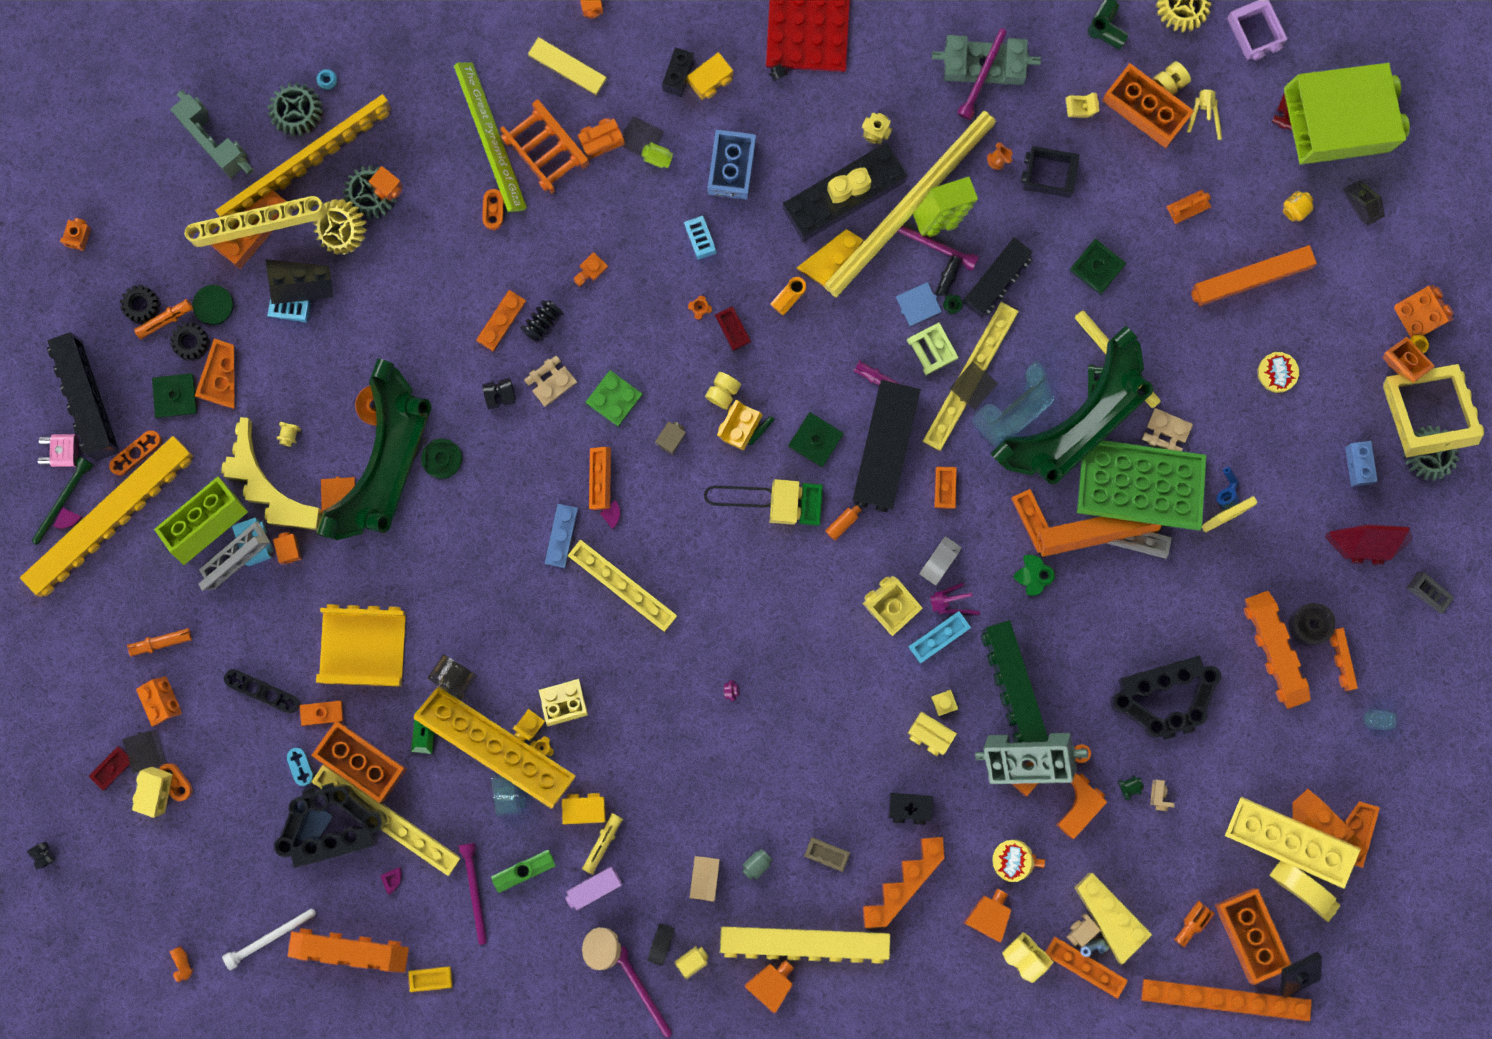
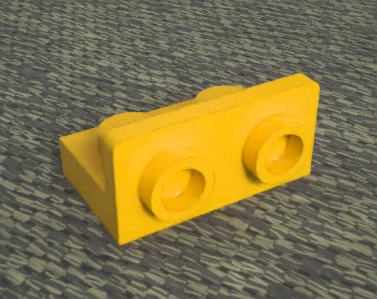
(739, 425)

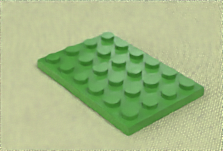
(1143, 485)

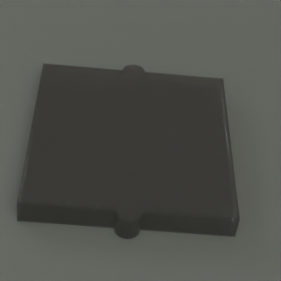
(640, 134)
(973, 385)
(144, 751)

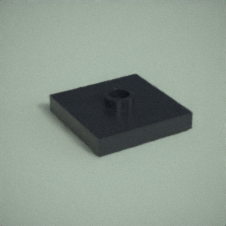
(1301, 974)

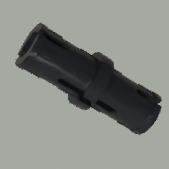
(948, 276)

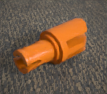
(1194, 923)

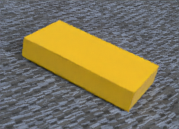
(430, 979)

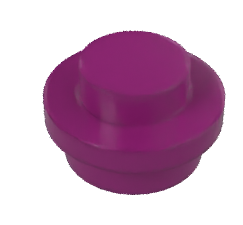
(731, 690)

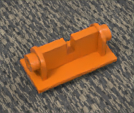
(1189, 206)

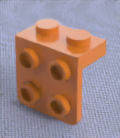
(1424, 311)

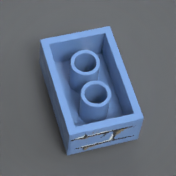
(731, 164)

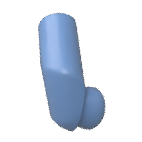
(1091, 946)

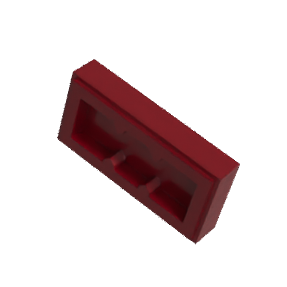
(732, 328)

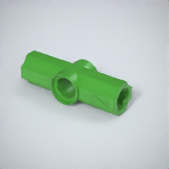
(511, 877)

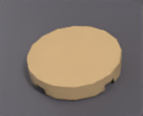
(601, 949)

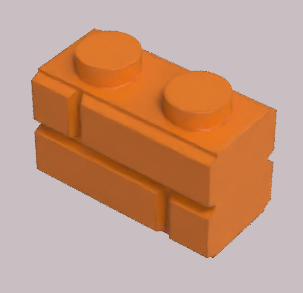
(600, 138)

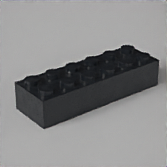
(813, 208)
(82, 396)

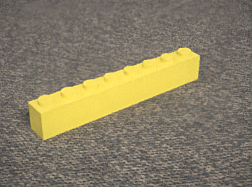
(805, 943)

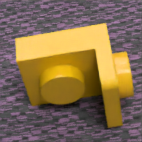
(528, 726)

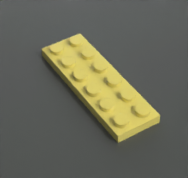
(1293, 842)

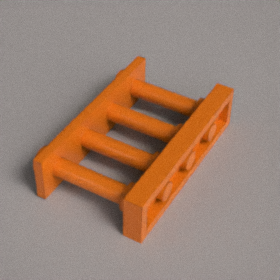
(551, 128)

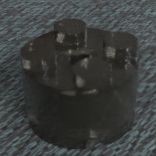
(1322, 629)
(452, 676)

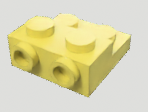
(891, 604)

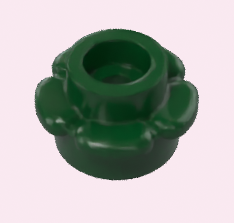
(957, 304)

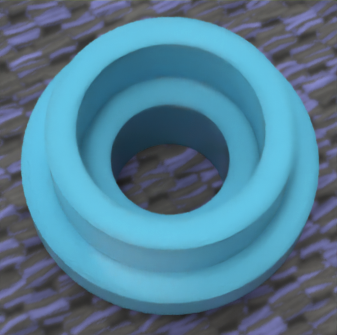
(326, 73)

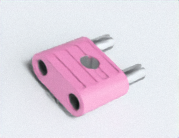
(62, 450)

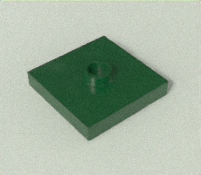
(1097, 266)
(174, 395)
(815, 439)

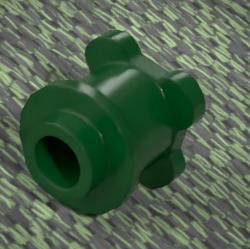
(1131, 787)

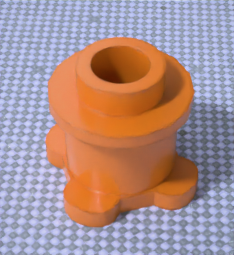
(999, 157)

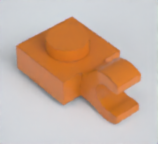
(592, 268)

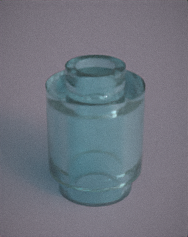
(1379, 719)

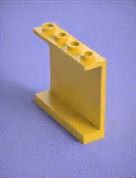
(362, 646)

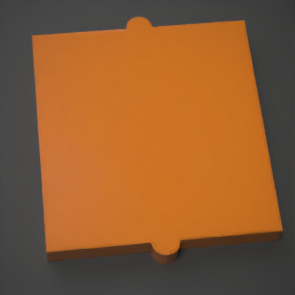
(334, 490)

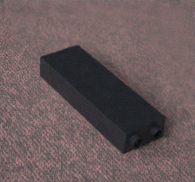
(886, 445)

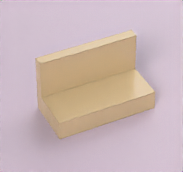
(704, 878)

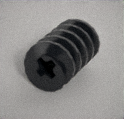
(541, 320)

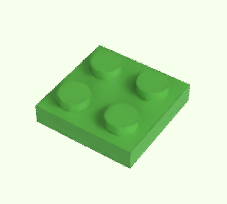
(614, 398)

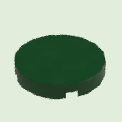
(213, 305)
(441, 458)

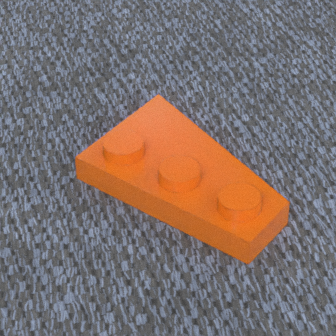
(218, 375)

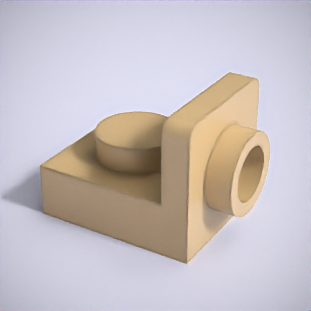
(1159, 792)

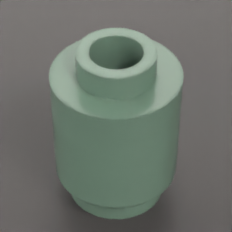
(756, 864)

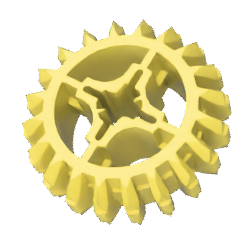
(1191, 20)
(327, 227)

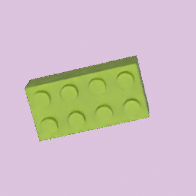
(945, 207)
(200, 520)

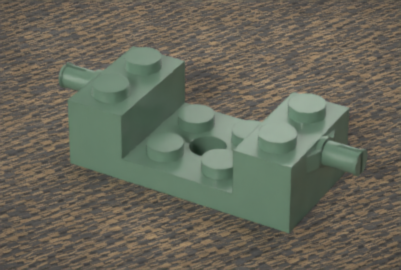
(963, 57)
(193, 116)
(1052, 760)

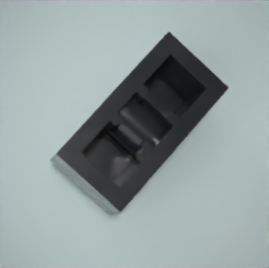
(677, 72)
(899, 801)

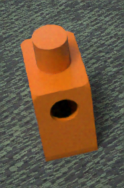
(990, 916)
(771, 985)

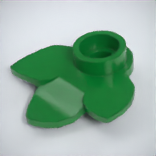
(1031, 575)

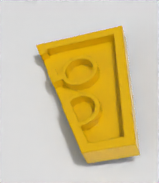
(831, 257)

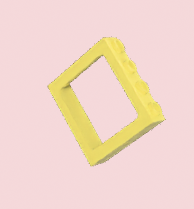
(1438, 442)

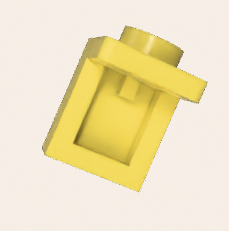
(1082, 105)

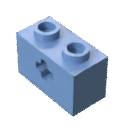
(1361, 464)

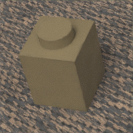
(671, 437)

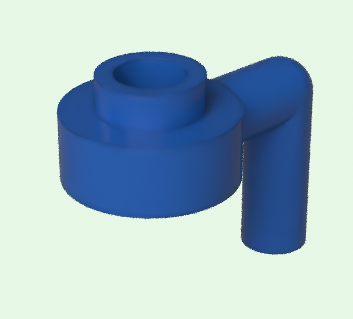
(1228, 497)

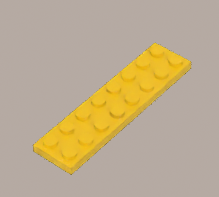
(494, 747)

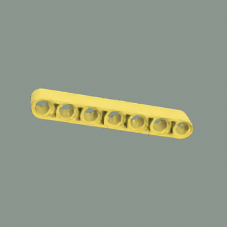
(247, 217)

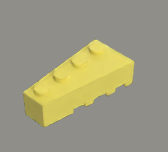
(1117, 924)

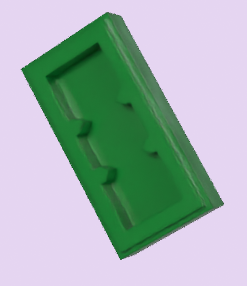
(811, 504)

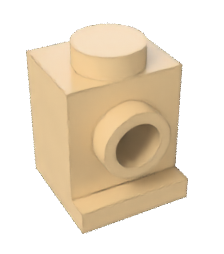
(1083, 931)

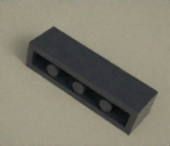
(997, 277)

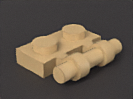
(554, 385)
(1169, 426)

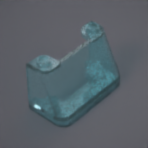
(1032, 403)

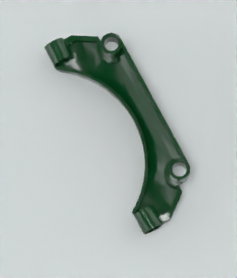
(1107, 406)
(398, 434)

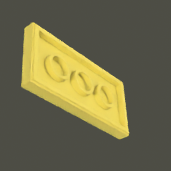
(1229, 514)

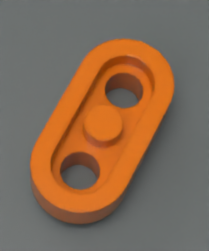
(493, 210)
(178, 780)

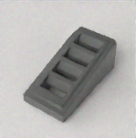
(1419, 592)

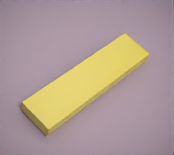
(567, 66)

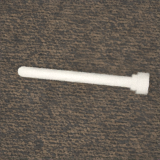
(233, 959)

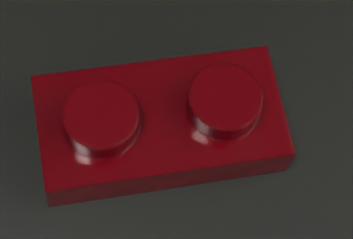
(110, 769)

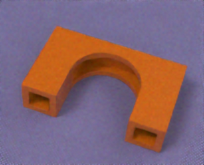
(1085, 806)

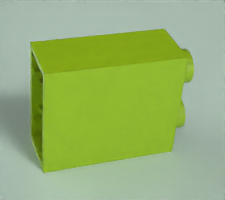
(1346, 113)

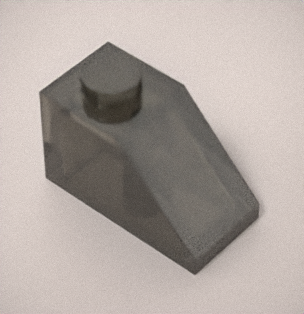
(1365, 202)

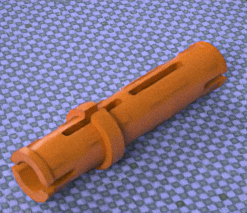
(171, 314)
(159, 642)

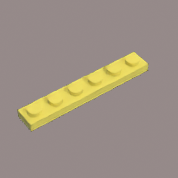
(622, 585)

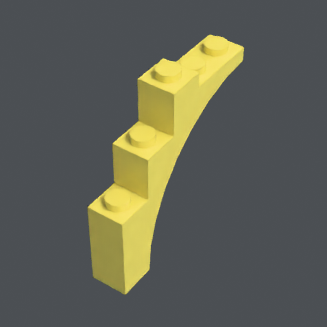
(259, 490)

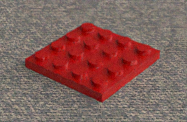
(808, 34)

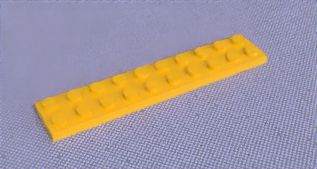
(310, 155)

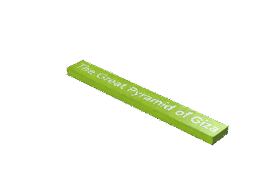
(490, 136)

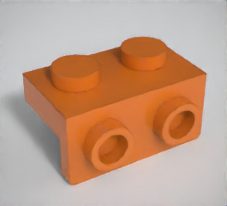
(158, 700)

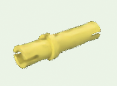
(614, 822)

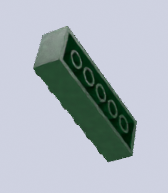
(1014, 683)

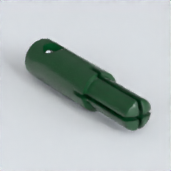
(760, 430)

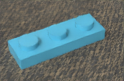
(939, 637)

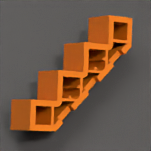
(1281, 659)
(913, 876)
(356, 953)

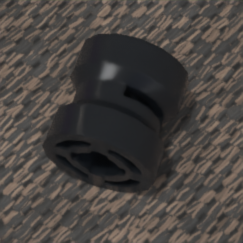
(41, 855)

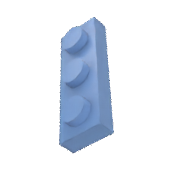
(561, 536)

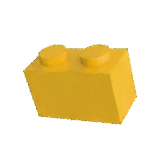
(710, 76)
(583, 810)

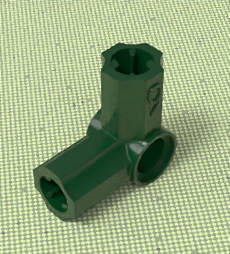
(1109, 32)

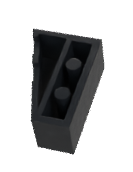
(297, 281)

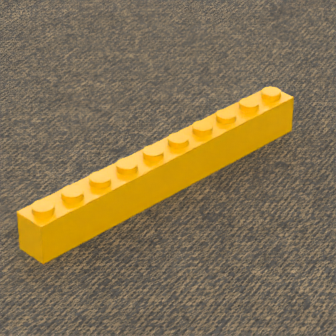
(106, 517)

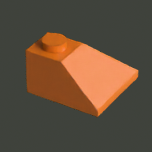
(1408, 360)

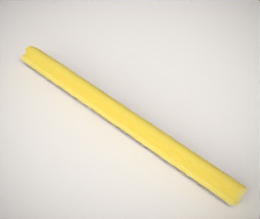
(909, 204)

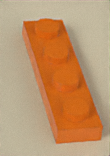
(1086, 967)

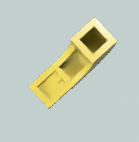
(1306, 889)

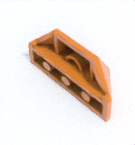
(1316, 814)

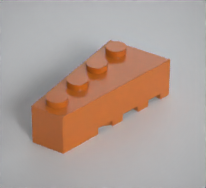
(240, 250)

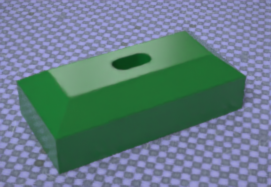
(421, 743)

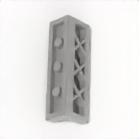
(236, 559)

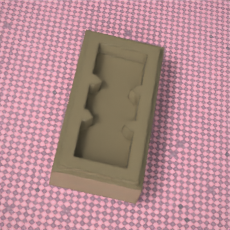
(827, 854)

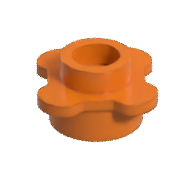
(700, 301)

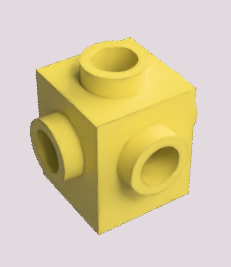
(873, 134)

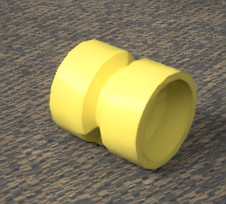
(1174, 77)
(722, 391)

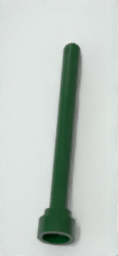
(82, 467)

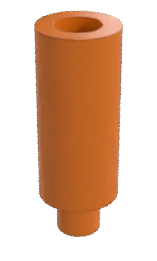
(843, 522)

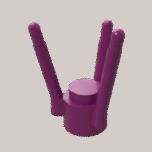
(940, 601)

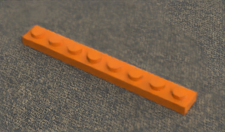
(1226, 1000)

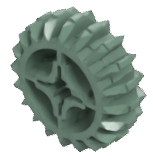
(289, 114)
(363, 196)
(1434, 460)

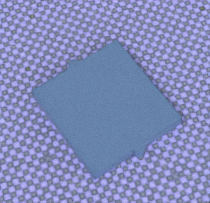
(918, 304)
(315, 823)

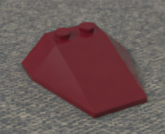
(1370, 542)

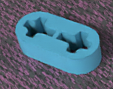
(305, 765)

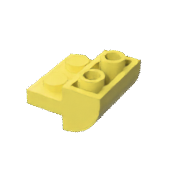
(563, 702)

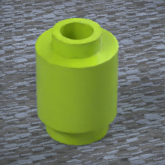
(657, 155)

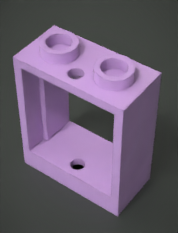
(1250, 10)
(593, 888)

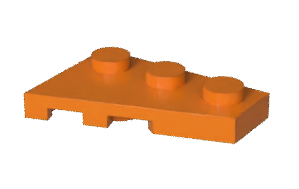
(1362, 823)

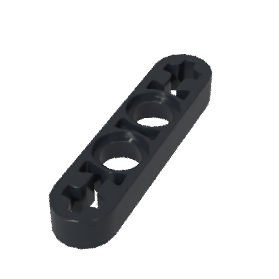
(262, 690)

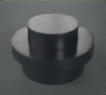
(778, 71)

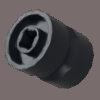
(506, 392)

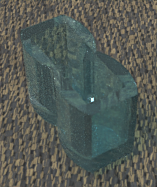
(506, 797)

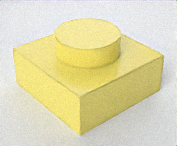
(944, 703)

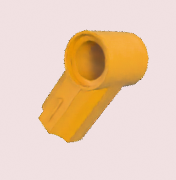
(788, 297)

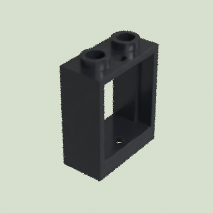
(1050, 154)

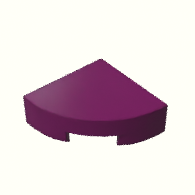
(611, 515)
(67, 519)
(391, 880)

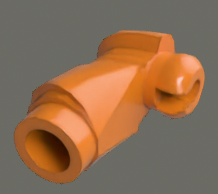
(181, 960)

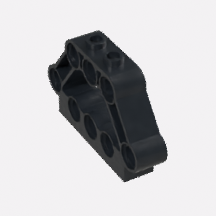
(1199, 702)
(296, 820)

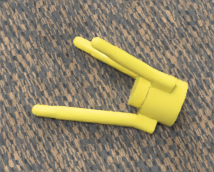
(1207, 102)

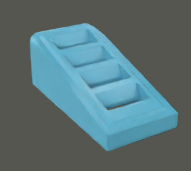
(703, 252)
(303, 317)

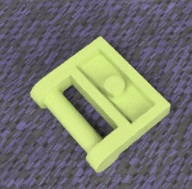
(938, 345)

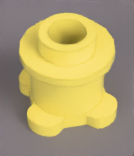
(288, 434)

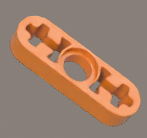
(127, 451)

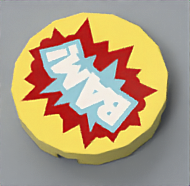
(1278, 372)
(1013, 860)

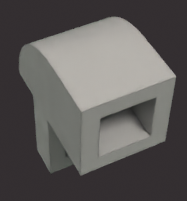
(940, 560)

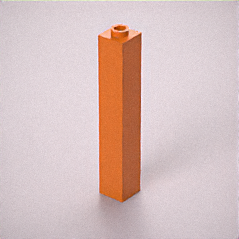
(1253, 276)
(1089, 533)

